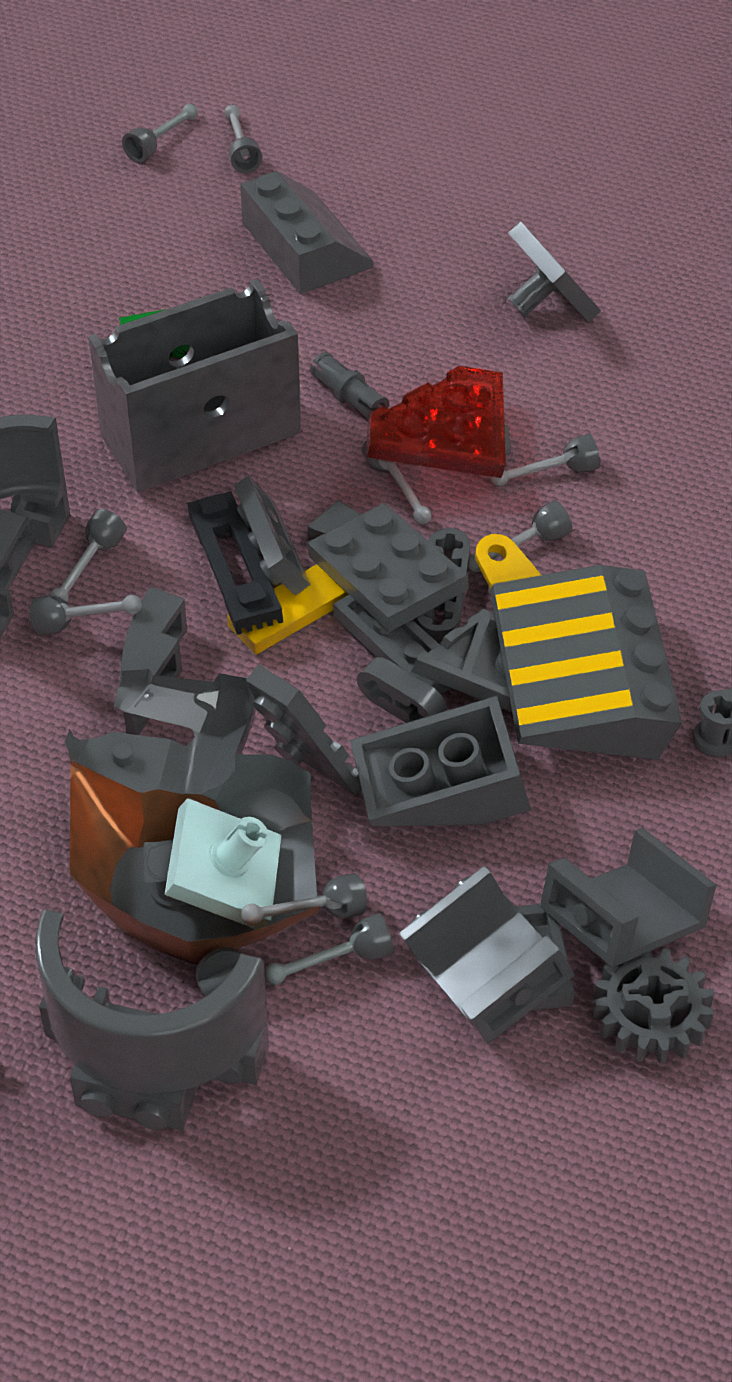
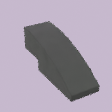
(154, 643)

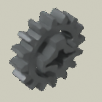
(652, 1004)

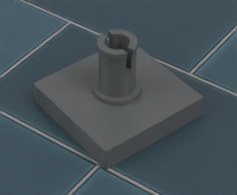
(548, 278)

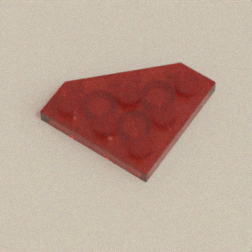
(445, 425)

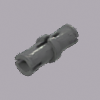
(347, 385)

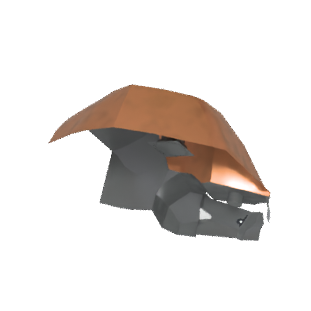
(129, 801)

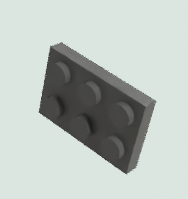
(387, 566)

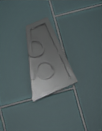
(299, 729)

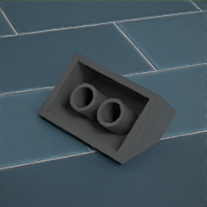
(300, 232)

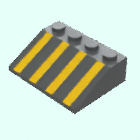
(586, 662)

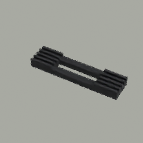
(245, 603)

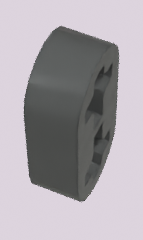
(399, 691)

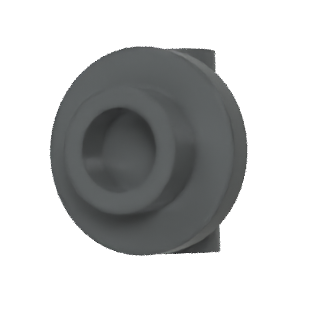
(215, 968)

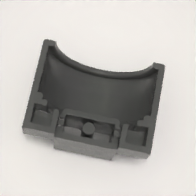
(40, 506)
(148, 1061)

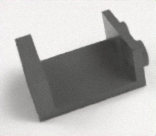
(633, 906)
(486, 955)

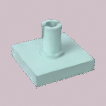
(222, 862)

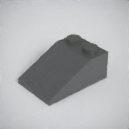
(442, 770)

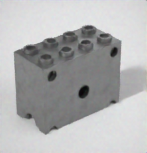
(215, 403)

